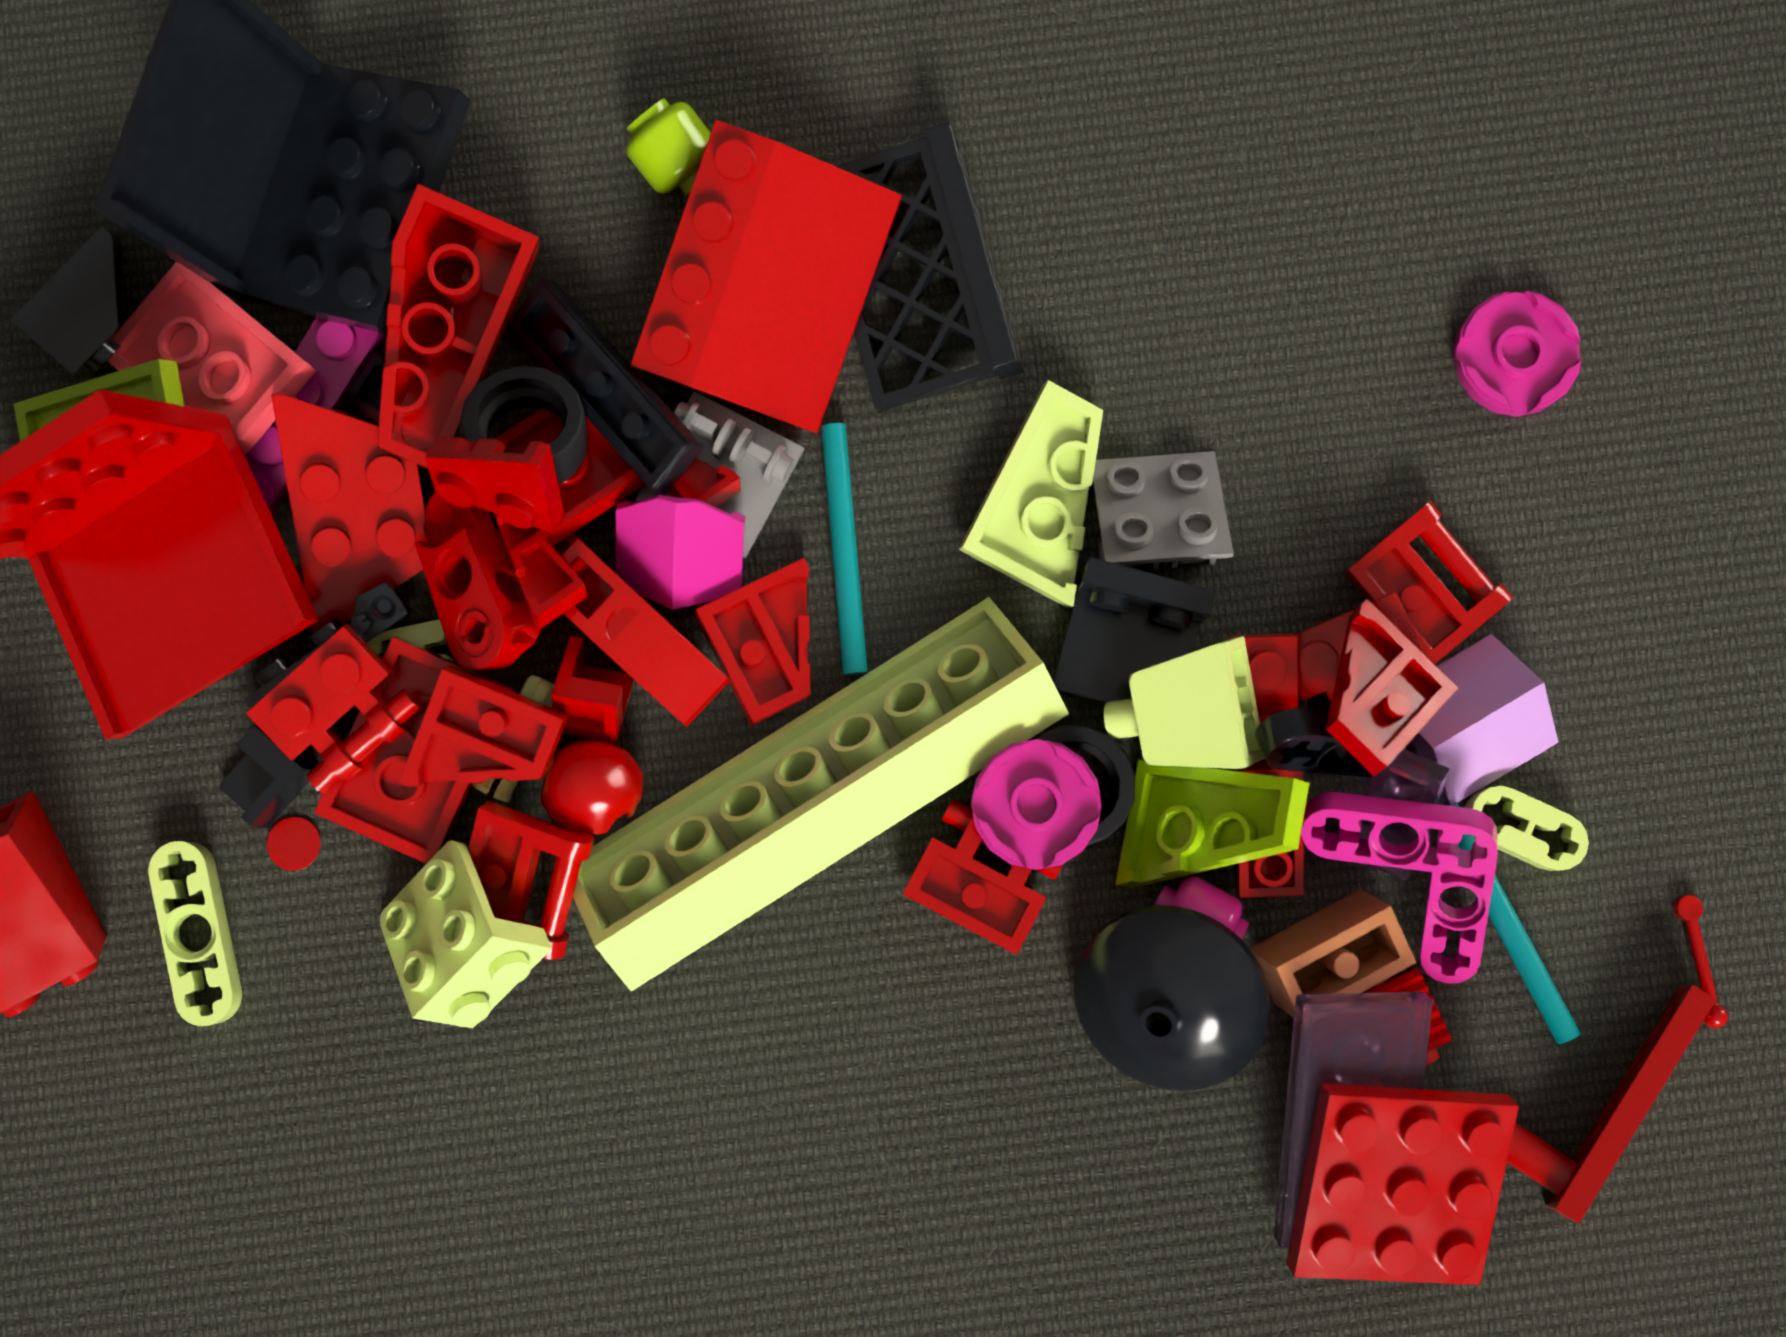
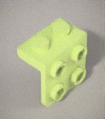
(449, 945)

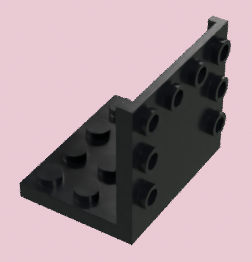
(273, 165)

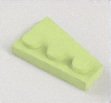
(1039, 497)

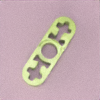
(185, 983)

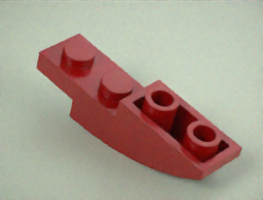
(640, 636)
(1275, 685)

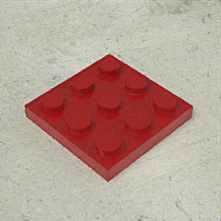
(1401, 1184)

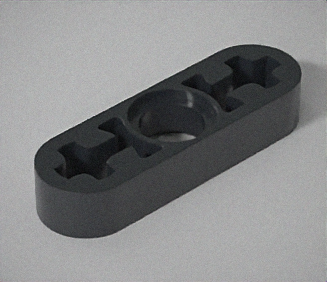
(1299, 742)

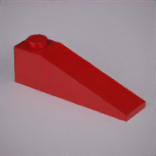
(446, 312)

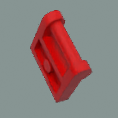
(1431, 607)
(506, 857)

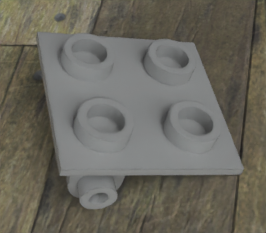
(750, 450)
(1161, 510)

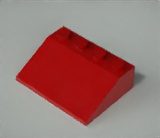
(766, 277)

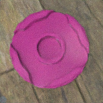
(1517, 353)
(1036, 804)

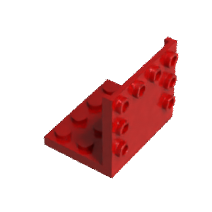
(148, 551)

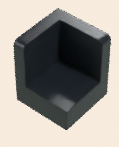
(264, 779)

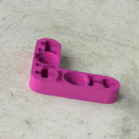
(1446, 865)

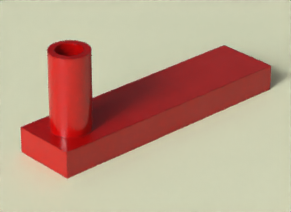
(1579, 1179)

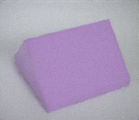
(1489, 722)

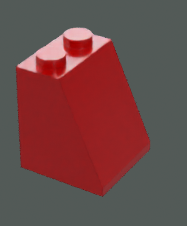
(44, 912)

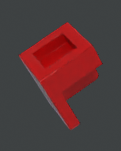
(590, 696)

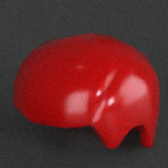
(591, 785)

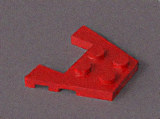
(594, 488)

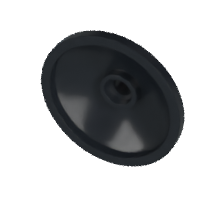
(1179, 967)

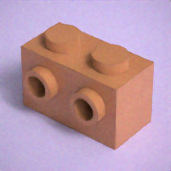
(1335, 951)

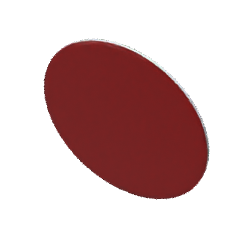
(293, 843)

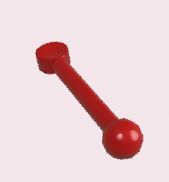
(1689, 910)

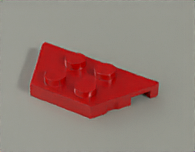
(349, 505)

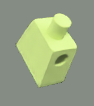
(1192, 710)

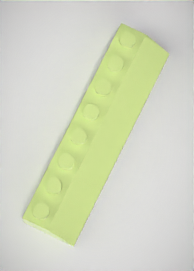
(812, 792)

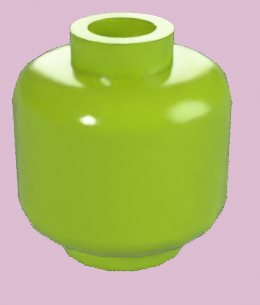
(668, 145)

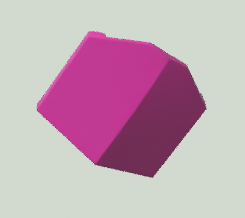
(679, 550)

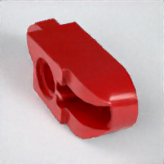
(474, 587)

